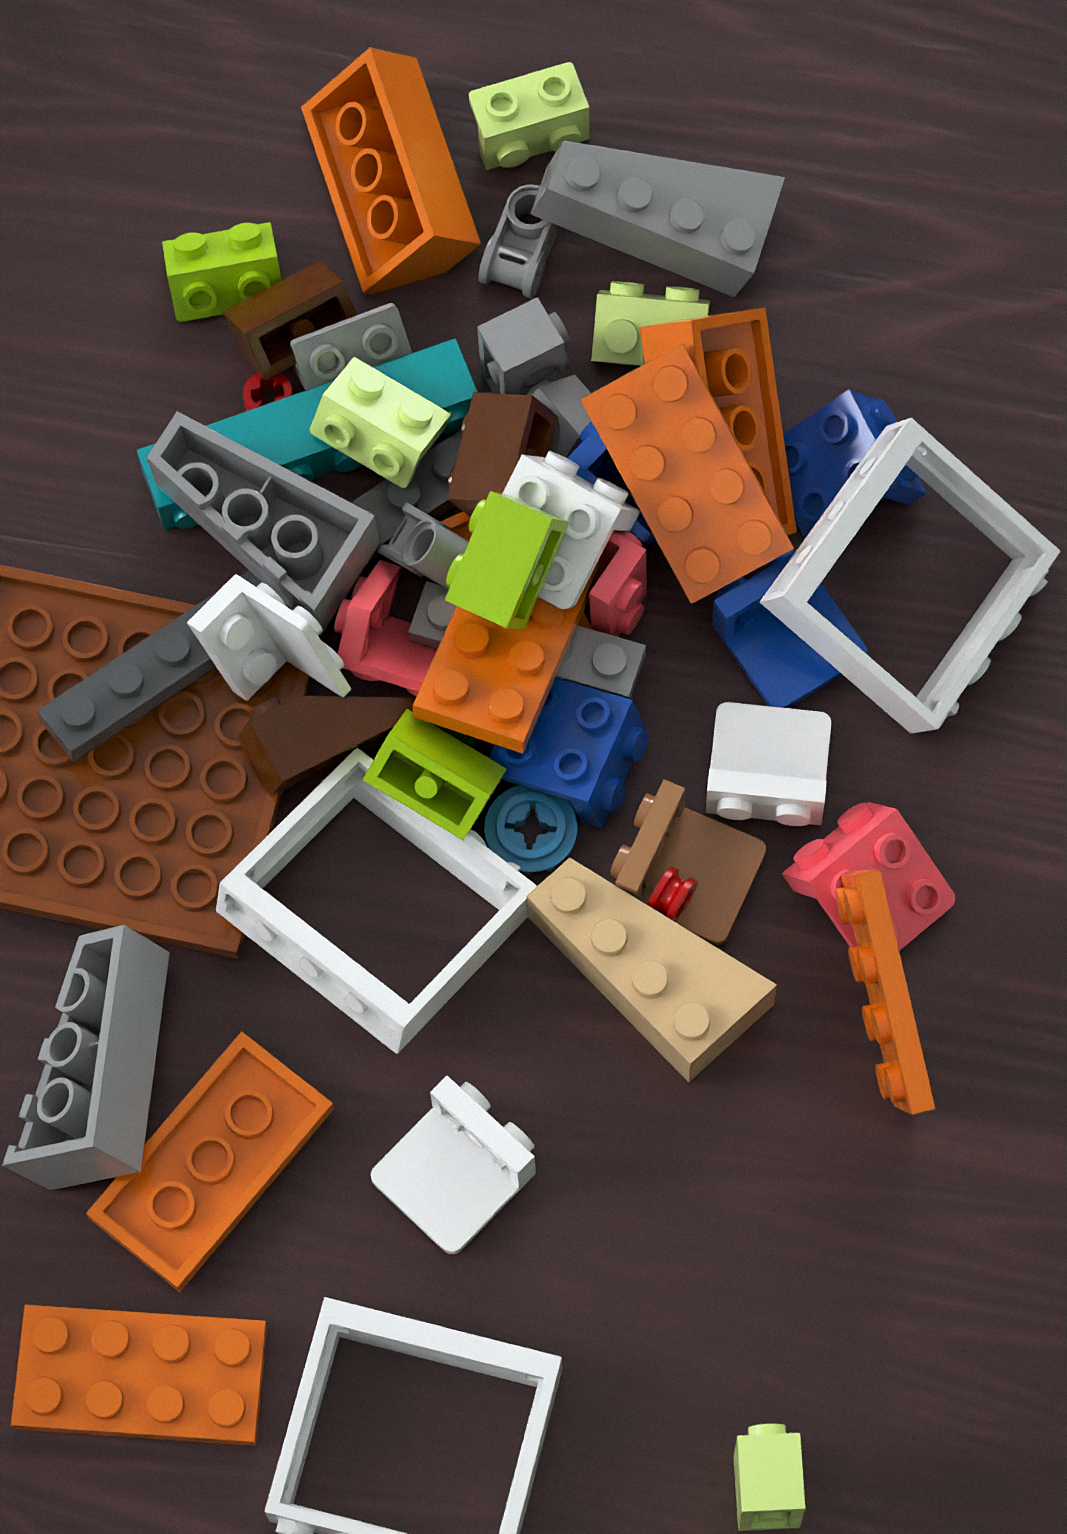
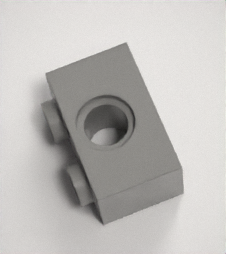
(522, 349)

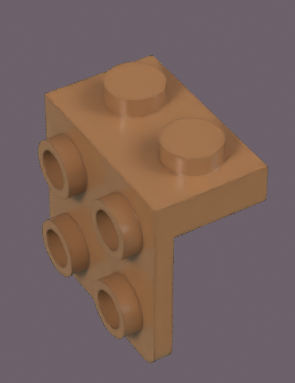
(698, 846)

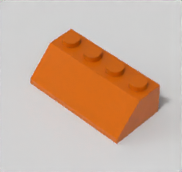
(390, 172)
(739, 372)

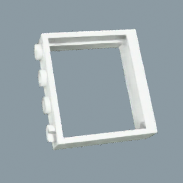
(992, 622)
(326, 966)
(419, 1340)

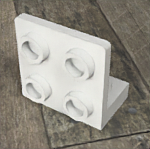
(254, 634)

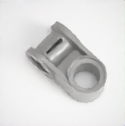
(518, 250)
(424, 545)

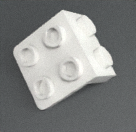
(589, 508)
(769, 764)
(455, 1167)

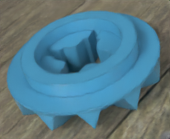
(512, 811)

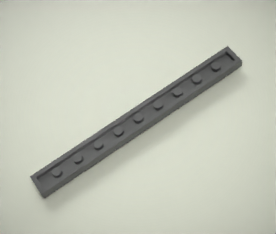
(174, 655)

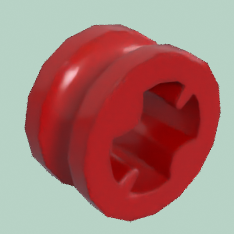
(256, 385)
(672, 894)

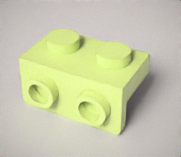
(530, 115)
(627, 309)
(378, 422)

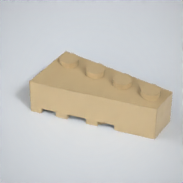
(654, 971)

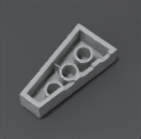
(663, 210)
(266, 516)
(98, 1065)

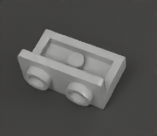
(370, 337)

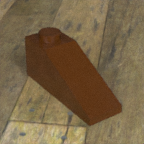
(314, 733)

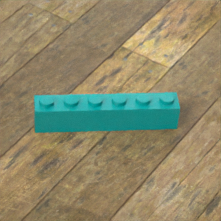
(283, 427)

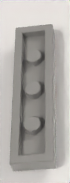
(590, 660)

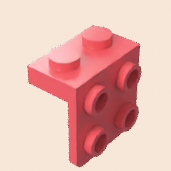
(620, 586)
(373, 641)
(881, 840)

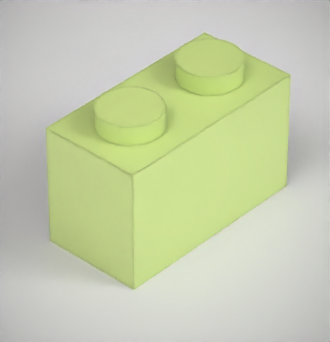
(769, 1478)

